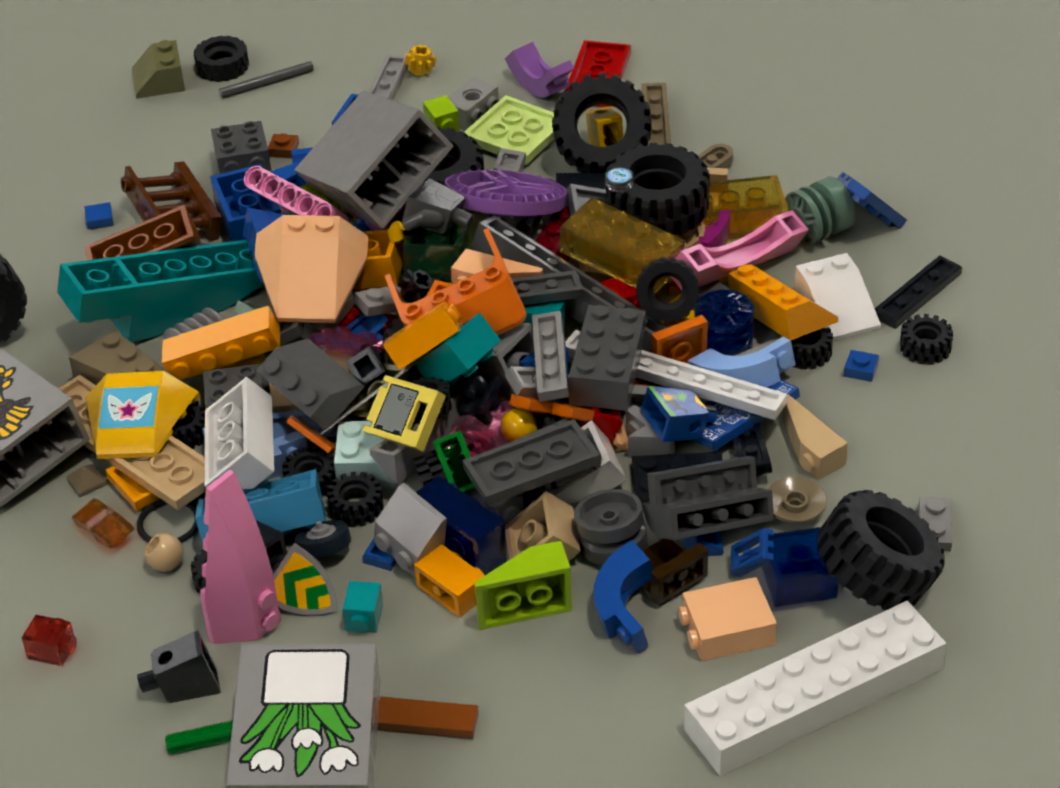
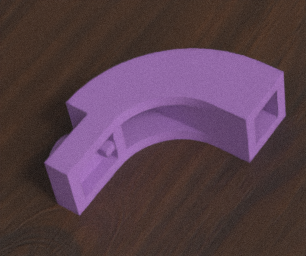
(535, 74)

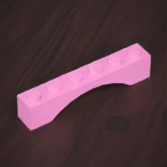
(767, 242)

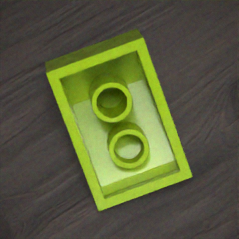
(525, 587)

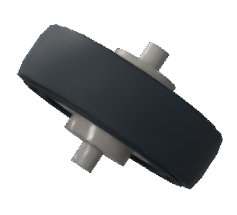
(324, 538)

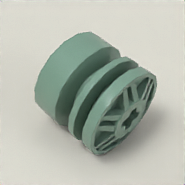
(823, 208)

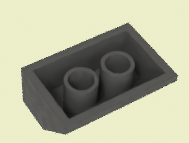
(311, 380)

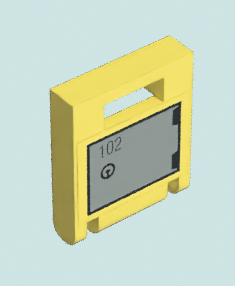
(396, 411)

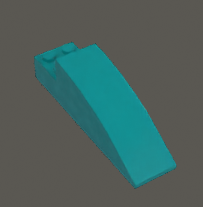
(157, 288)

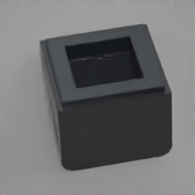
(366, 365)

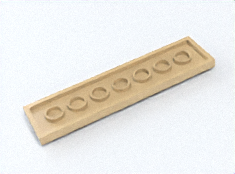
(172, 475)

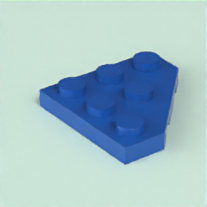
(871, 201)

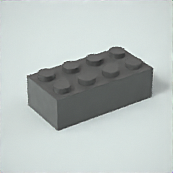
(607, 357)

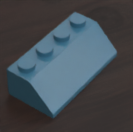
(281, 503)

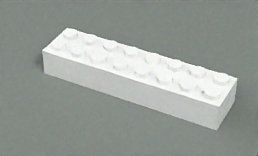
(813, 687)

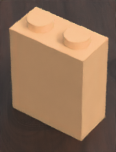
(728, 619)

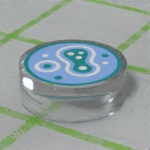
(619, 179)

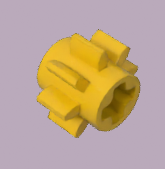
(420, 60)

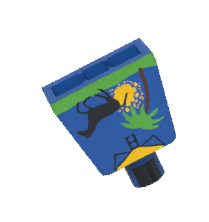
(676, 413)

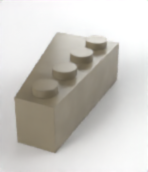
(110, 355)

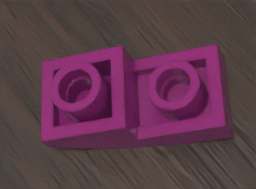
(718, 233)

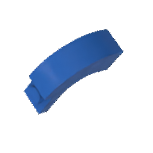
(615, 583)

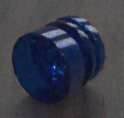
(729, 320)

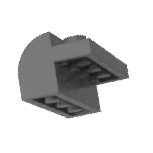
(706, 499)

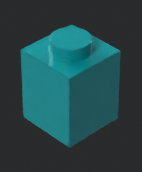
(363, 606)

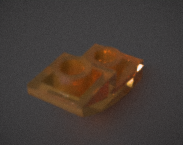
(103, 522)

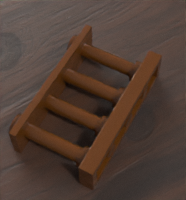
(186, 189)

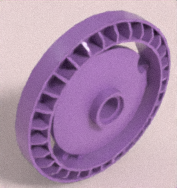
(508, 193)

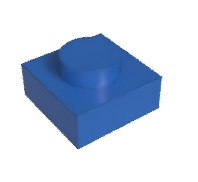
(861, 365)

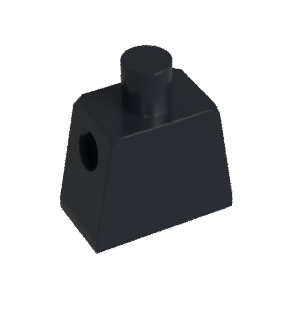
(182, 670)

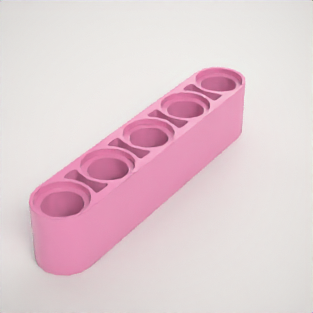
(288, 195)

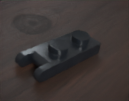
(752, 444)

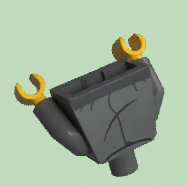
(432, 208)

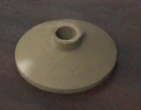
(797, 500)

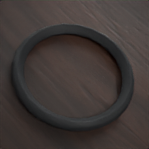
(145, 536)

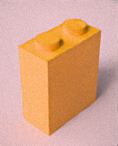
(423, 334)

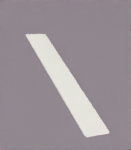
(372, 394)

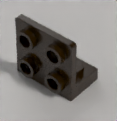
(674, 569)

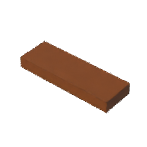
(427, 717)

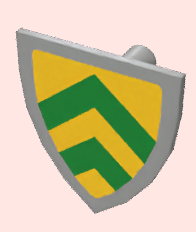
(304, 584)

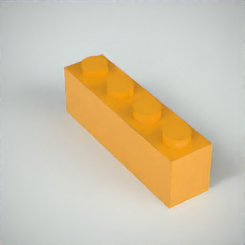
(221, 343)

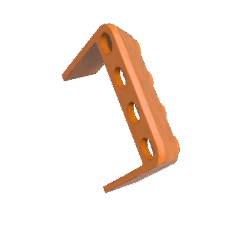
(485, 292)

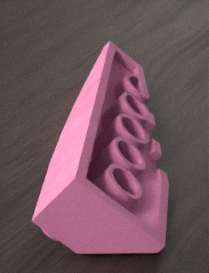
(240, 584)

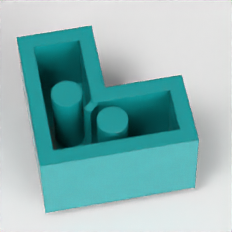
(460, 352)

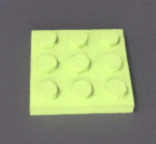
(515, 127)

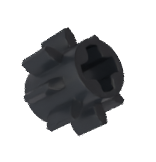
(414, 285)

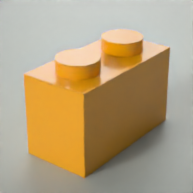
(448, 579)

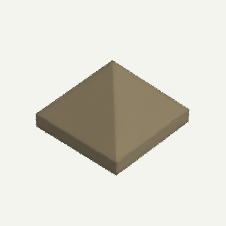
(86, 479)

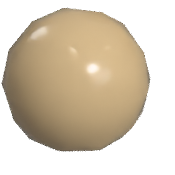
(164, 552)

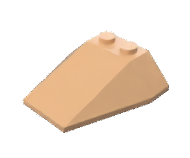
(310, 265)

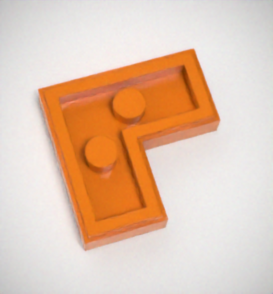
(552, 407)

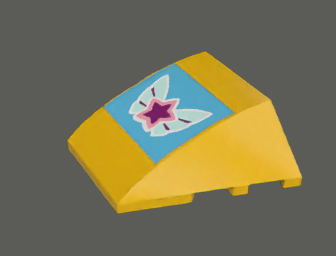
(136, 412)

